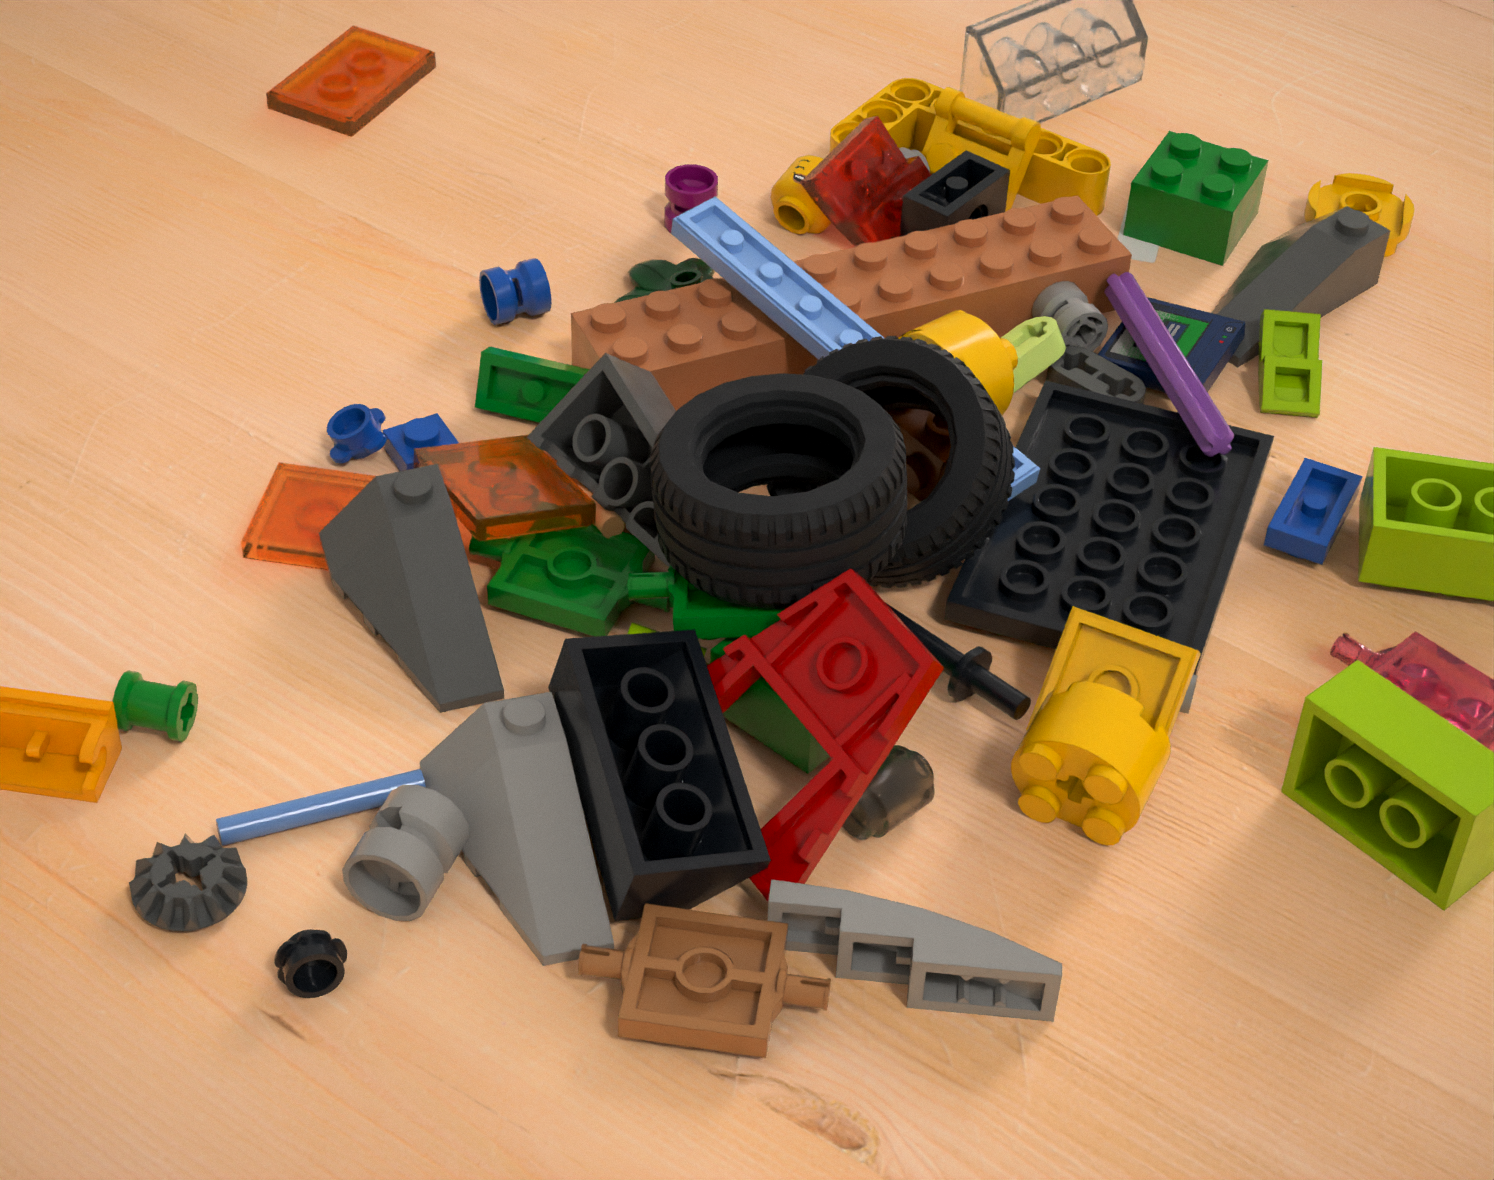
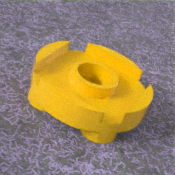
(1366, 195)

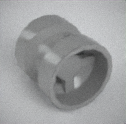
(1078, 320)

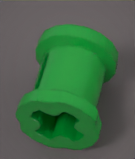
(155, 705)

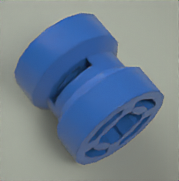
(515, 291)

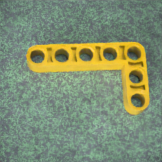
(1056, 167)

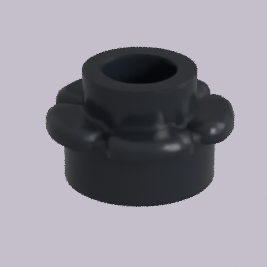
(311, 963)

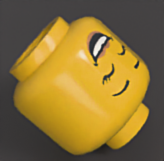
(793, 204)

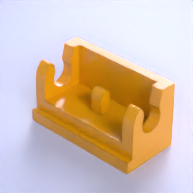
(56, 744)

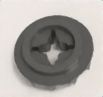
(179, 904)

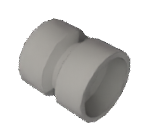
(406, 852)

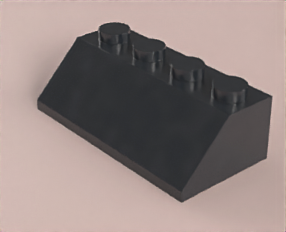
(655, 770)

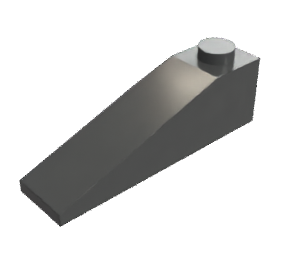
(1306, 272)
(410, 577)

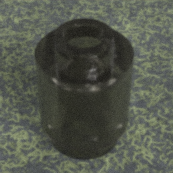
(893, 796)

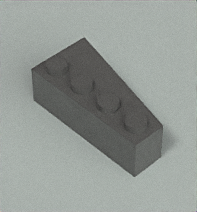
(606, 440)

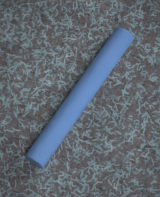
(312, 808)

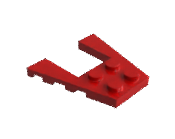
(854, 686)

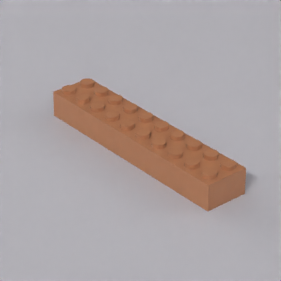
(979, 266)

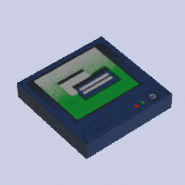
(1202, 337)

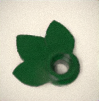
(665, 276)

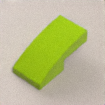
(1289, 363)

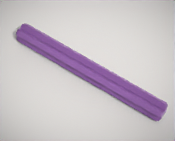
(1169, 365)

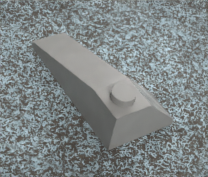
(525, 823)

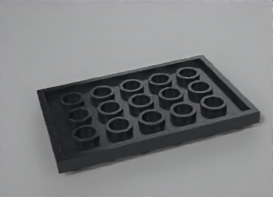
(1115, 525)

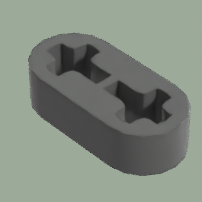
(1093, 373)

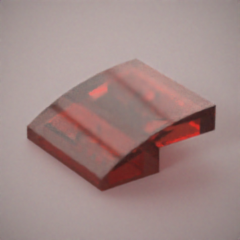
(865, 183)

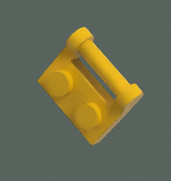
(945, 146)

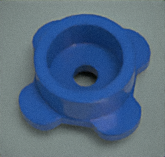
(356, 432)

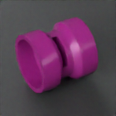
(687, 188)

